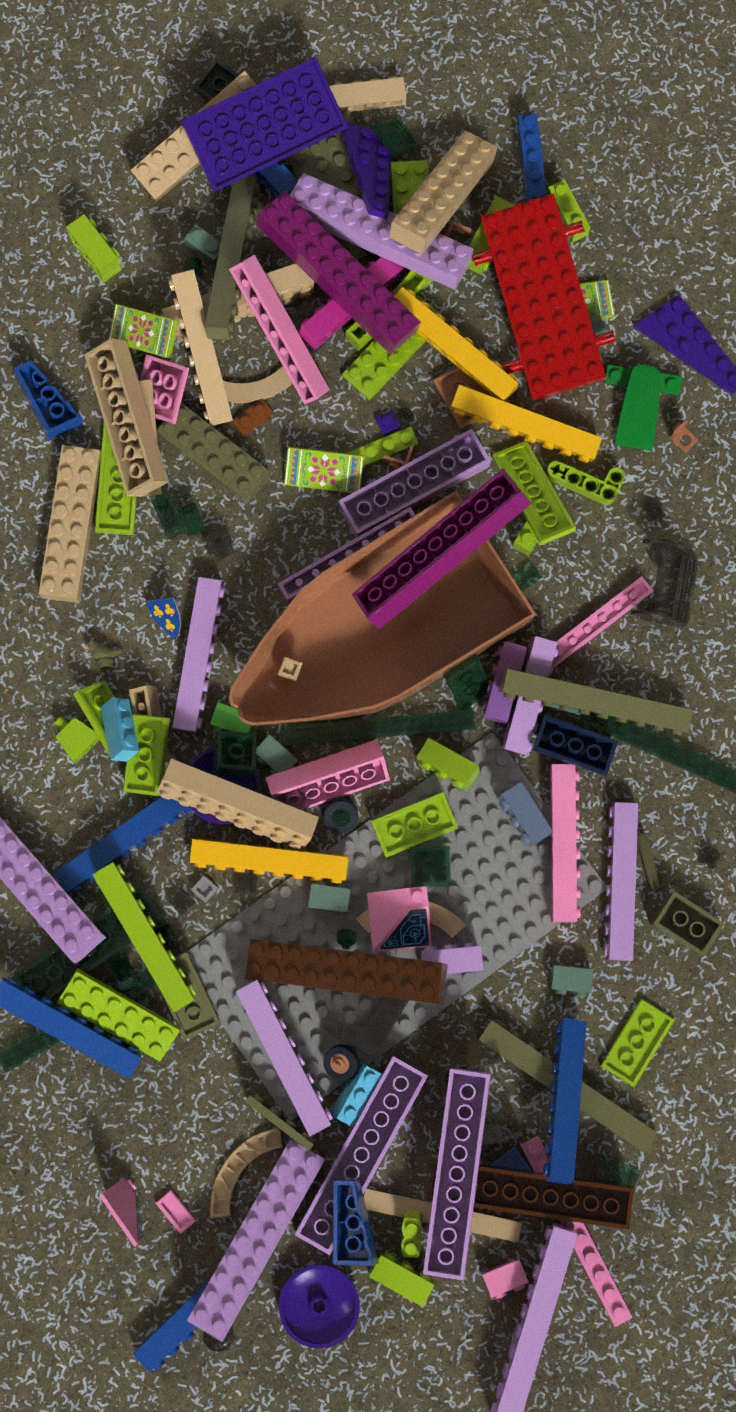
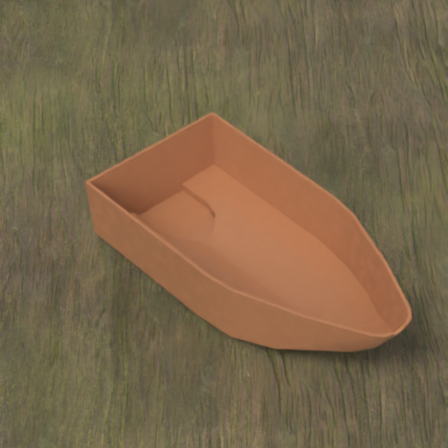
(364, 669)

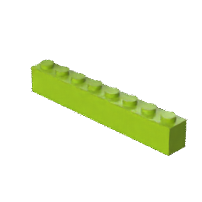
(143, 936)

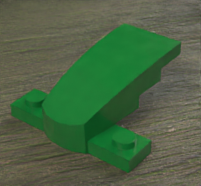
(640, 402)

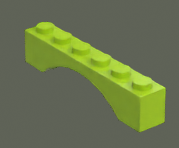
(415, 282)

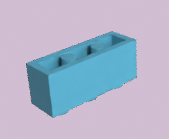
(119, 729)
(356, 1094)

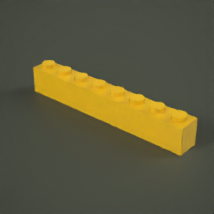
(459, 349)
(525, 423)
(269, 859)

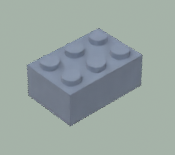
(525, 815)

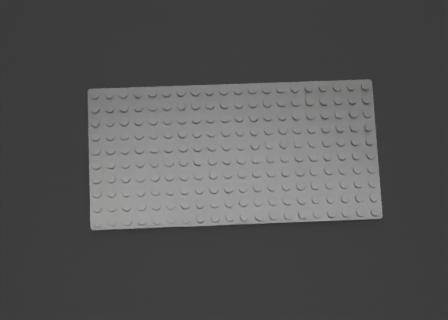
(494, 889)

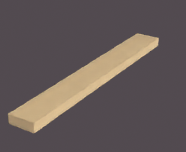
(481, 1223)

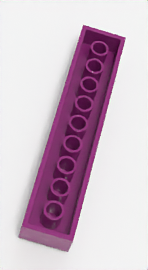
(337, 273)
(441, 548)

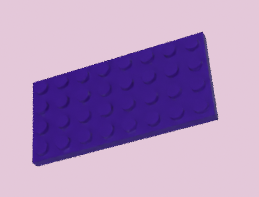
(264, 124)

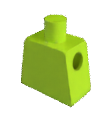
(75, 737)

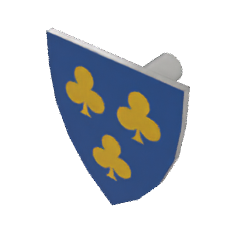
(166, 614)

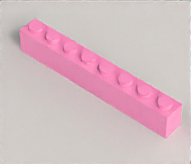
(279, 329)
(563, 843)

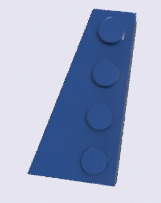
(276, 179)
(46, 402)
(351, 1227)

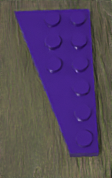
(372, 165)
(685, 337)

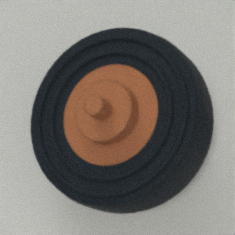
(341, 1062)

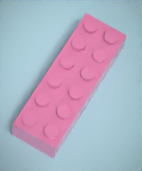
(330, 777)

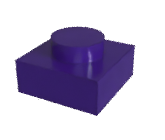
(387, 423)

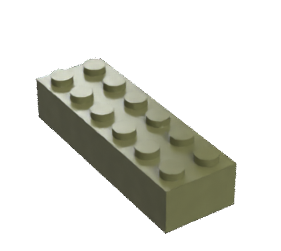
(214, 454)

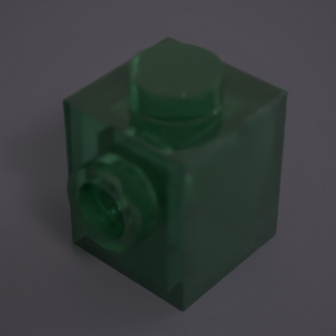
(190, 519)

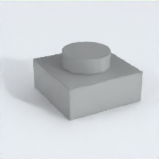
(204, 889)

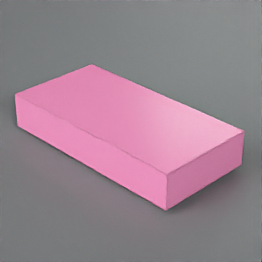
(175, 1211)

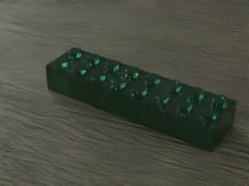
(54, 970)

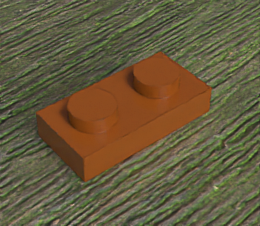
(252, 417)

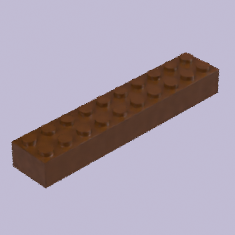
(346, 971)
(532, 1195)

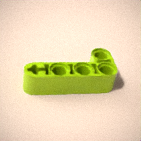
(583, 479)

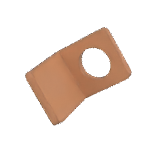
(454, 227)
(680, 430)
(395, 463)

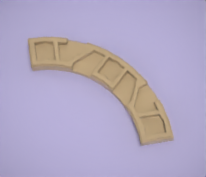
(257, 390)
(438, 916)
(235, 1164)

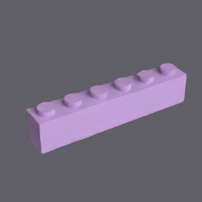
(524, 714)

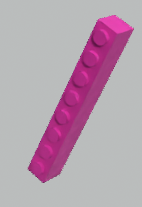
(332, 317)

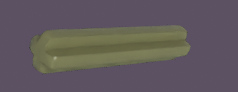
(648, 861)

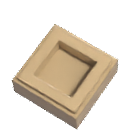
(290, 668)

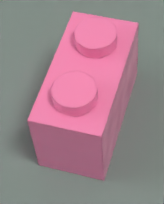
(505, 1278)

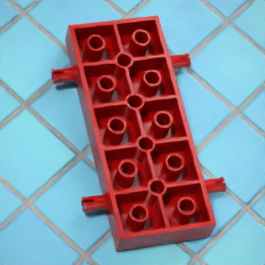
(543, 297)

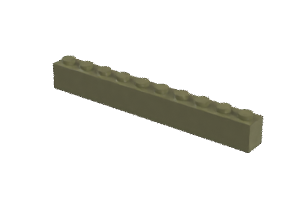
(233, 250)
(595, 700)
(592, 1100)

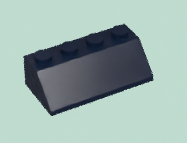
(575, 745)

